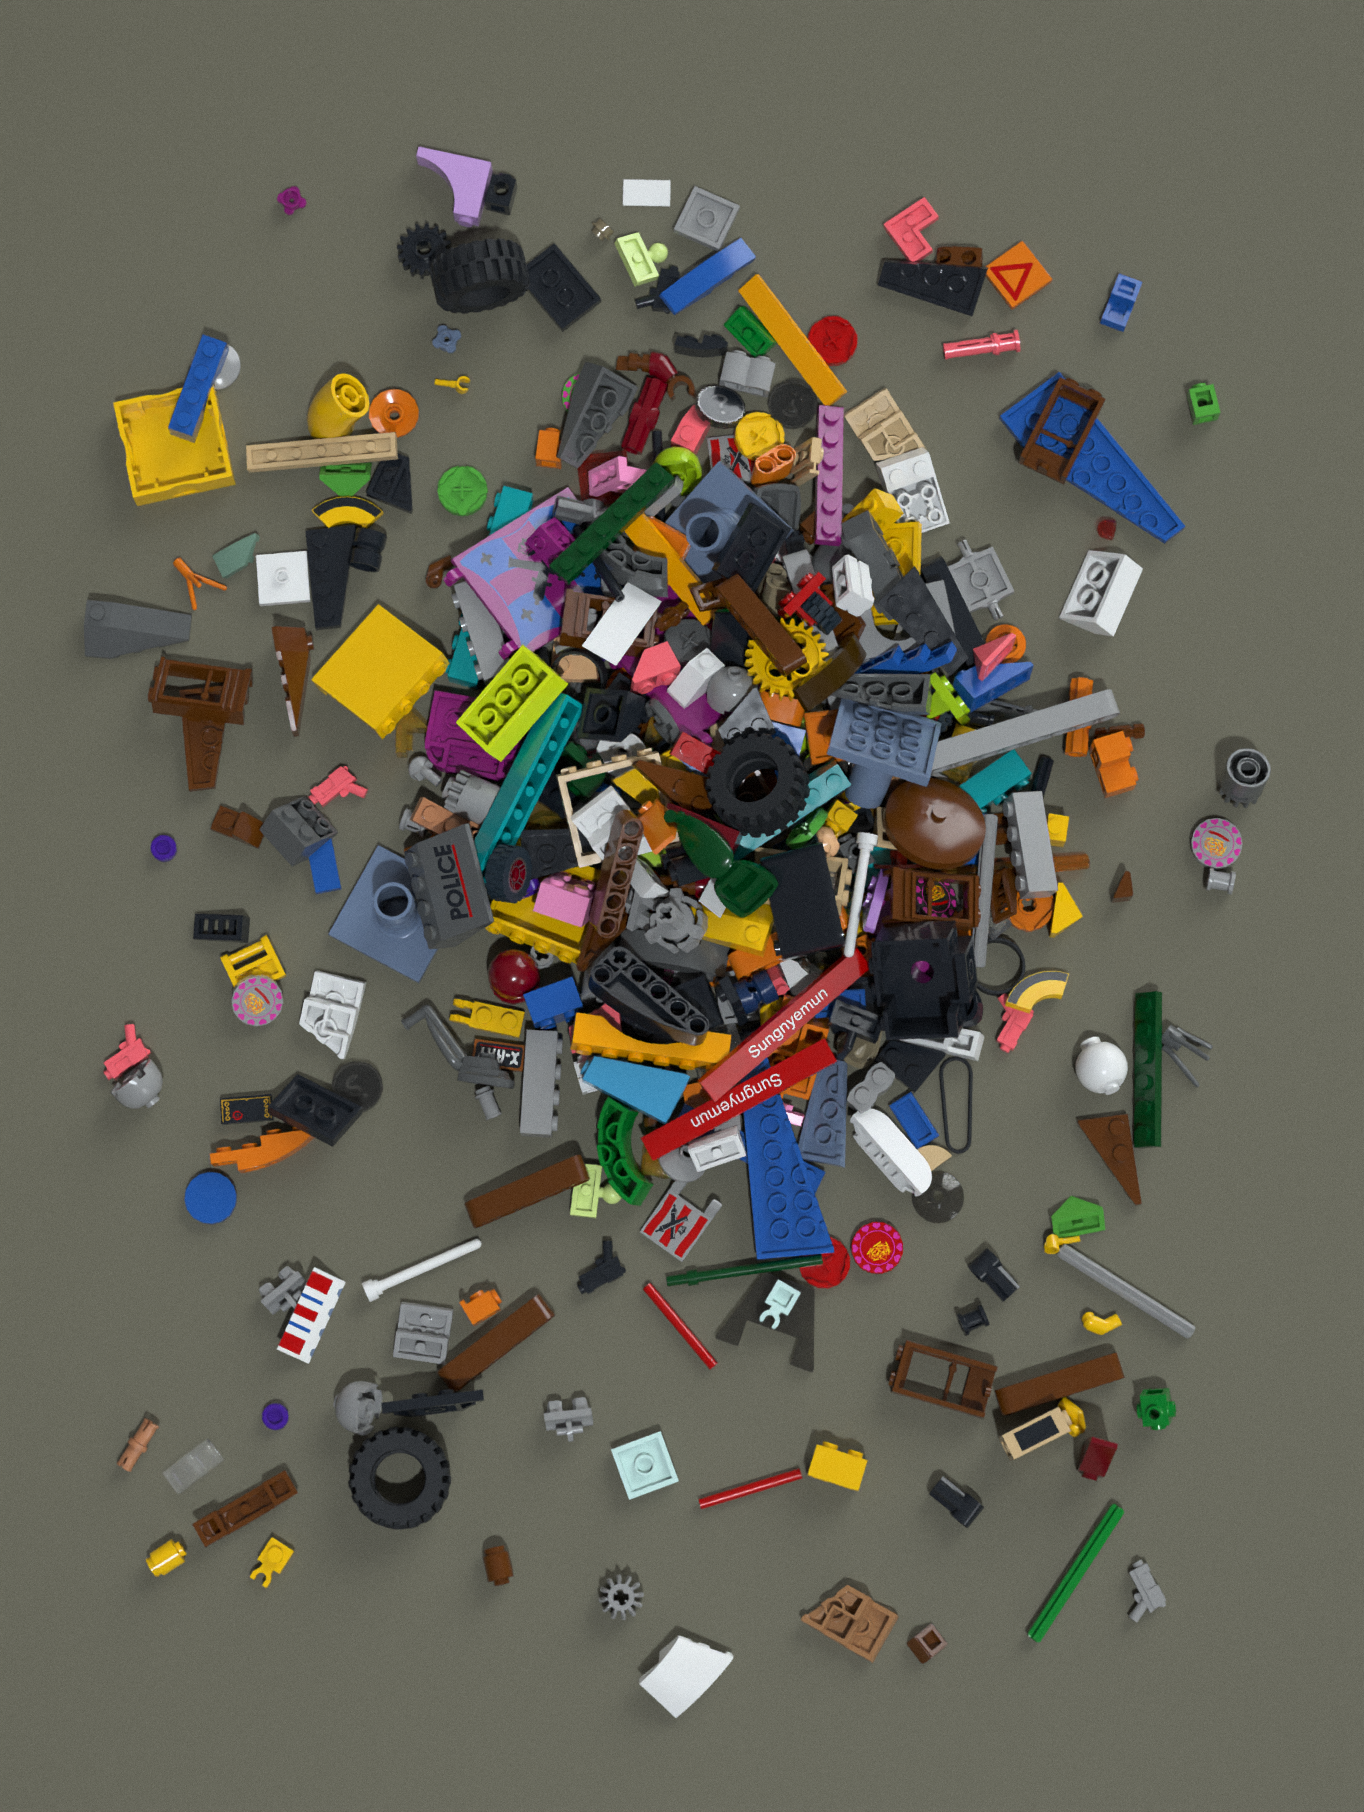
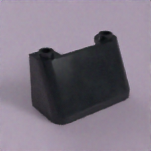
(803, 903)

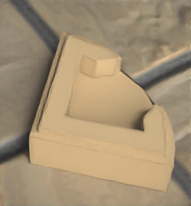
(934, 1155)

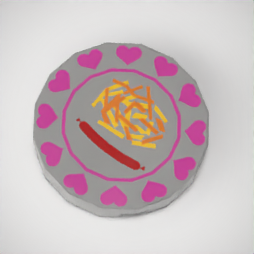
(1216, 843)
(257, 1000)

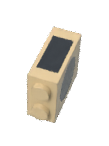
(1035, 1433)

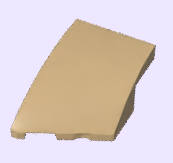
(882, 427)

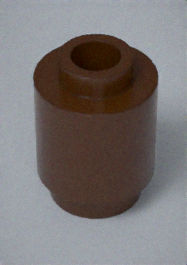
(497, 1565)

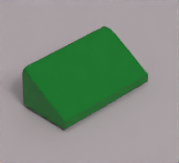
(750, 332)

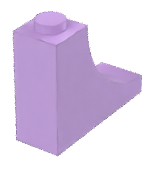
(466, 178)

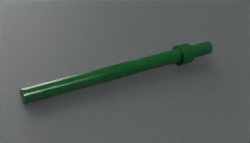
(693, 1277)

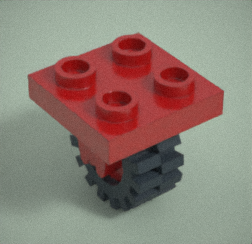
(810, 604)

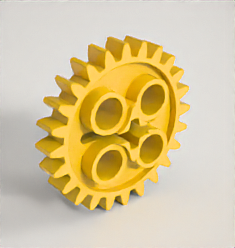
(762, 665)

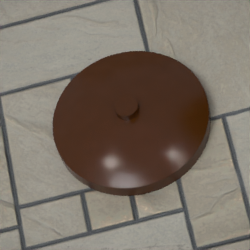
(934, 824)

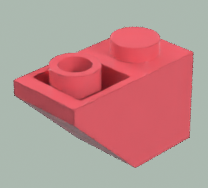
(655, 668)

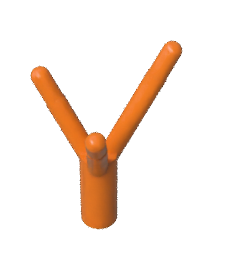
(194, 578)

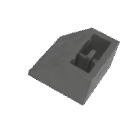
(297, 830)

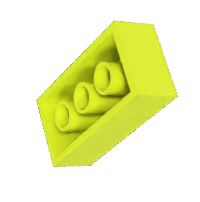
(511, 703)

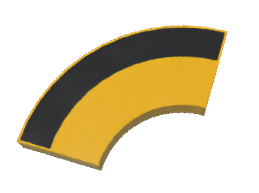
(347, 510)
(1037, 988)

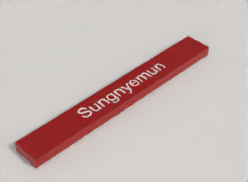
(783, 1024)
(739, 1099)

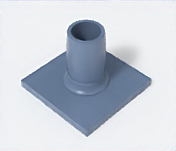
(711, 516)
(882, 747)
(384, 918)

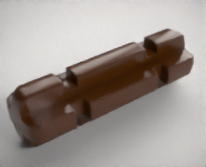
(1136, 731)

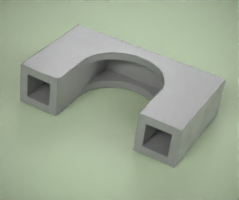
(876, 644)

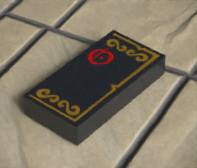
(245, 1109)

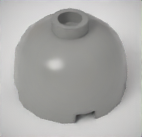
(728, 688)
(139, 1086)
(357, 1406)

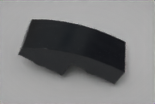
(710, 347)

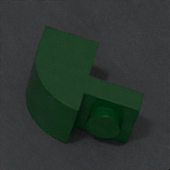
(583, 787)

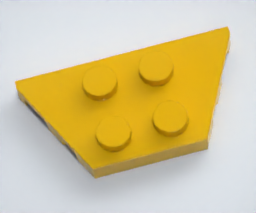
(638, 786)

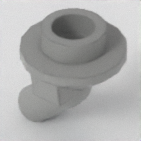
(420, 769)

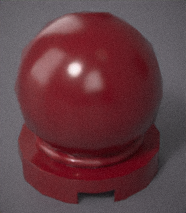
(513, 975)

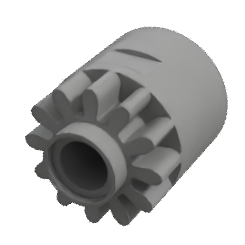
(469, 796)

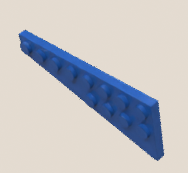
(782, 1196)

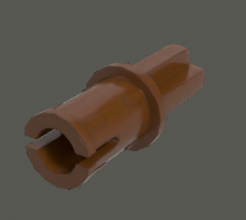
(672, 616)

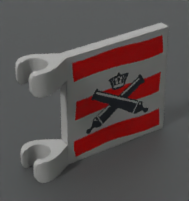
(725, 450)
(677, 1223)

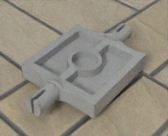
(981, 579)

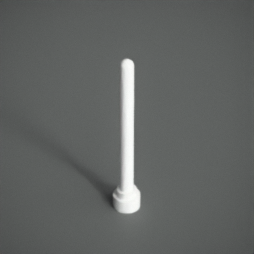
(866, 844)
(375, 1288)

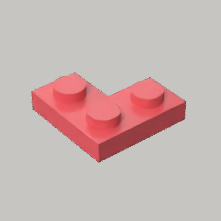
(906, 230)

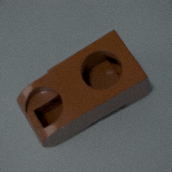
(960, 256)

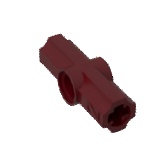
(644, 416)

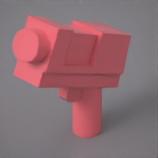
(338, 783)
(777, 979)
(1016, 1024)
(131, 1054)

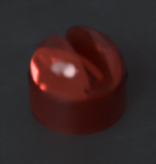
(1107, 528)

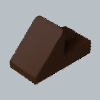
(238, 826)

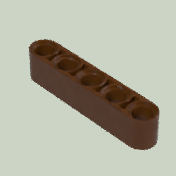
(760, 625)
(612, 863)
(527, 1191)
(496, 1343)
(1059, 1384)

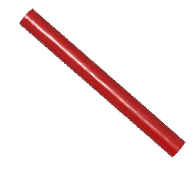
(680, 1326)
(750, 1488)

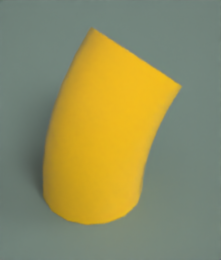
(337, 407)

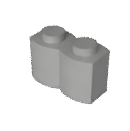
(747, 373)
(876, 1083)

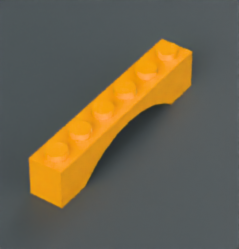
(598, 1036)

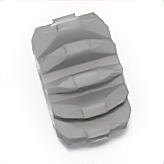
(626, 1590)

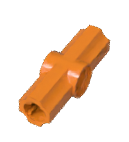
(1077, 741)

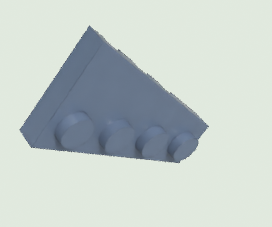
(825, 1120)

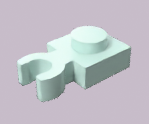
(781, 1301)

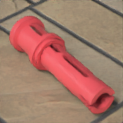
(994, 344)

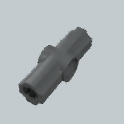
(578, 511)

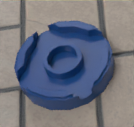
(210, 1198)

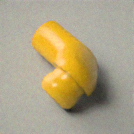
(1098, 1325)

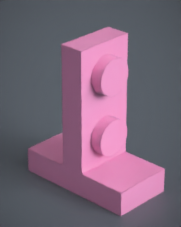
(613, 476)

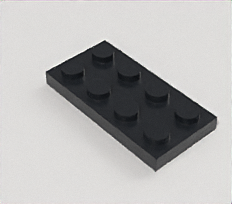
(698, 994)

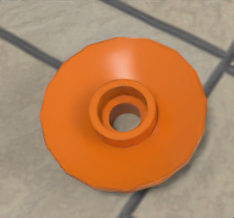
(394, 402)

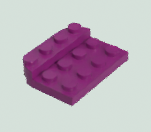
(453, 749)

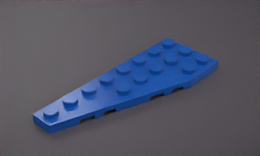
(1102, 465)

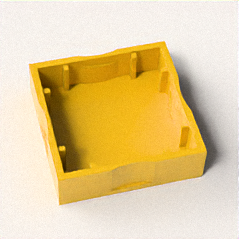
(167, 465)

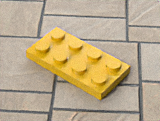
(906, 545)

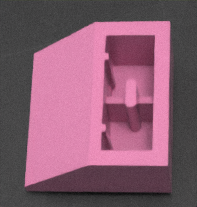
(566, 898)

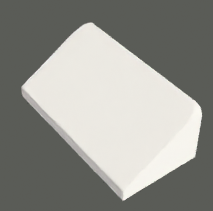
(647, 882)
(716, 1148)

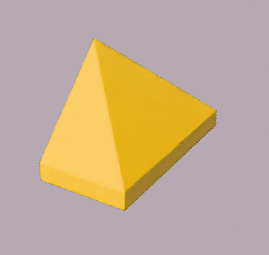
(1064, 912)

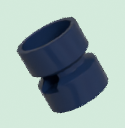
(764, 993)

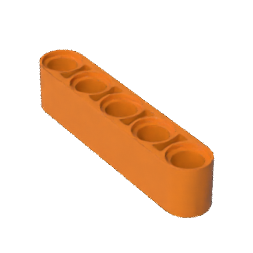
(746, 964)

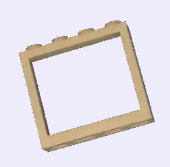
(594, 768)

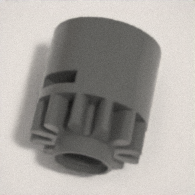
(1244, 777)

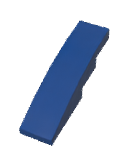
(707, 276)
(912, 662)

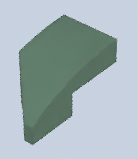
(236, 556)

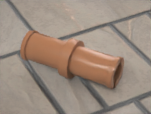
(137, 1444)

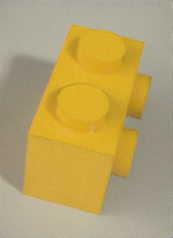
(837, 1467)

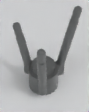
(1174, 1039)

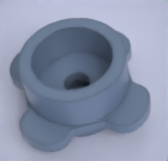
(450, 345)

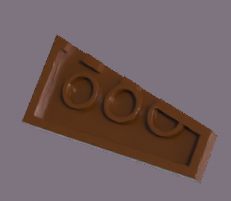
(202, 743)

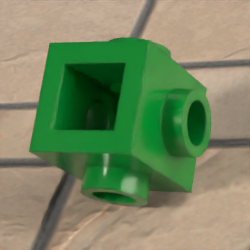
(1156, 1408)

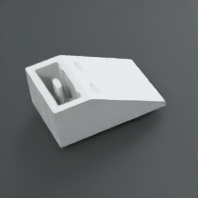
(915, 488)

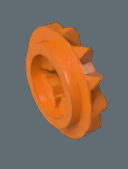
(1019, 644)

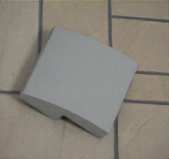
(423, 1333)

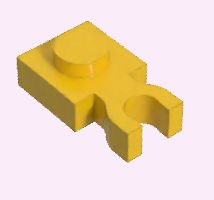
(274, 1558)

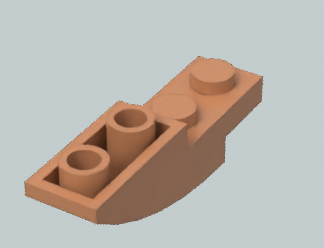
(438, 819)

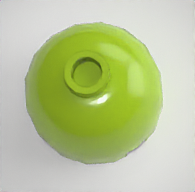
(682, 463)

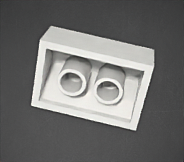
(1101, 592)

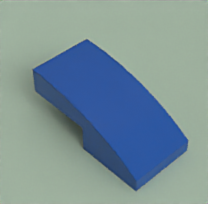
(1121, 302)

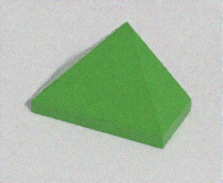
(346, 478)
(1077, 1218)

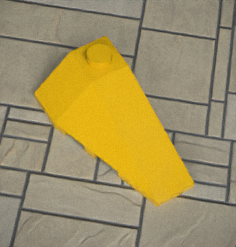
(744, 934)

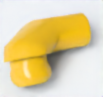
(769, 1010)
(1076, 1415)

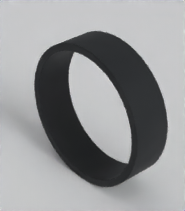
(591, 656)
(1006, 942)

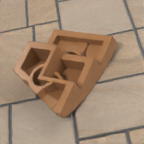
(853, 1622)

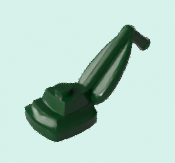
(739, 883)

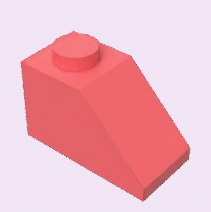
(690, 432)

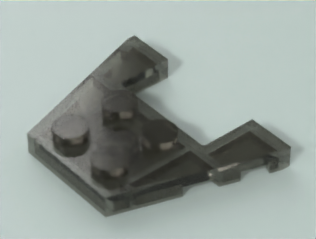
(797, 1324)

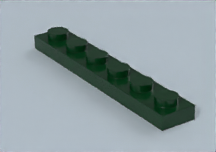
(612, 523)
(1148, 1070)

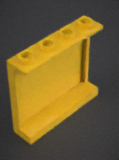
(381, 671)
(538, 930)

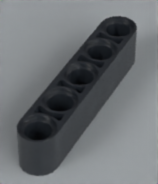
(963, 622)

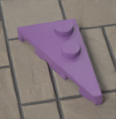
(873, 901)

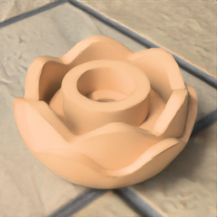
(829, 841)

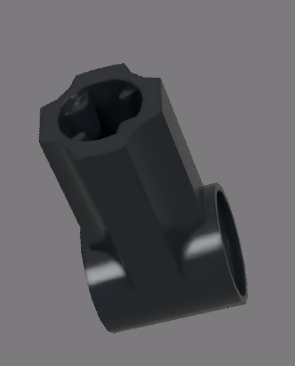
(989, 1270)
(961, 1506)

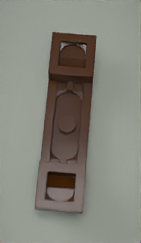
(245, 1509)

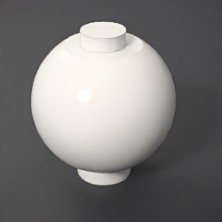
(1101, 1066)

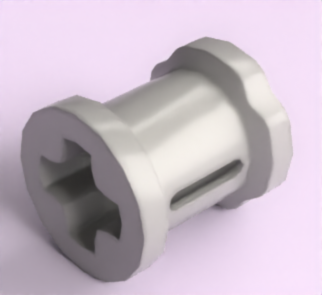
(411, 826)
(1220, 880)
(543, 963)

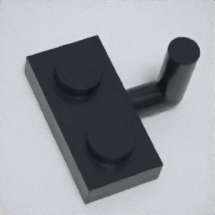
(855, 1023)

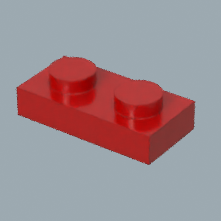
(693, 752)

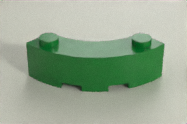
(616, 1152)

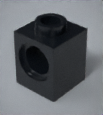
(504, 203)

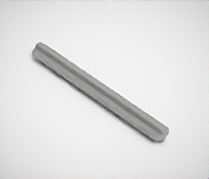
(985, 874)
(1126, 1291)

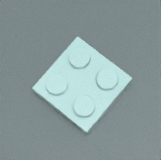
(644, 1465)

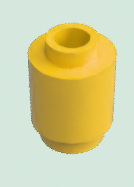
(166, 1558)

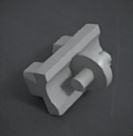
(638, 910)
(285, 1294)
(569, 1421)

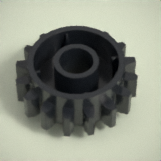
(420, 240)

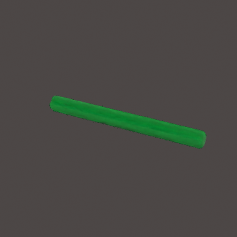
(1075, 1573)

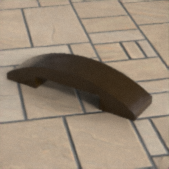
(832, 674)

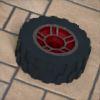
(508, 873)

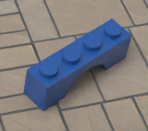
(197, 387)

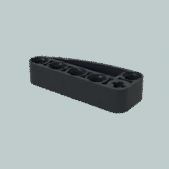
(637, 1004)

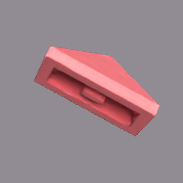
(991, 654)

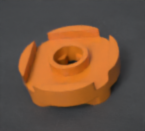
(1032, 920)

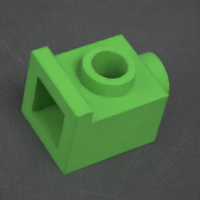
(1206, 394)

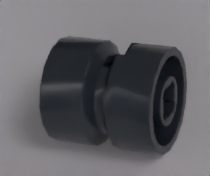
(368, 546)

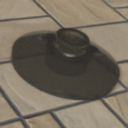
(948, 1207)

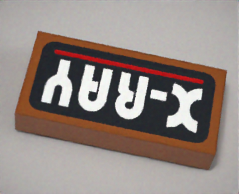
(510, 1056)

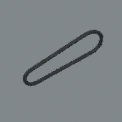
(969, 1104)

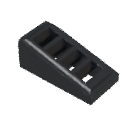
(235, 935)

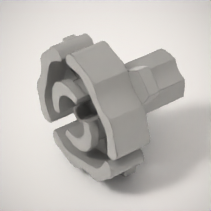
(676, 921)

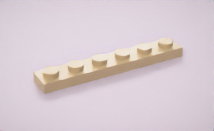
(322, 452)

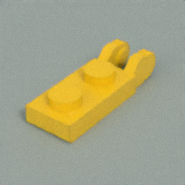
(490, 1018)

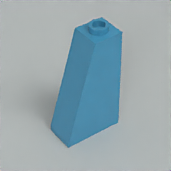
(638, 1086)

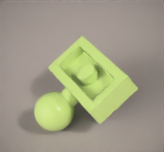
(639, 260)
(586, 1195)

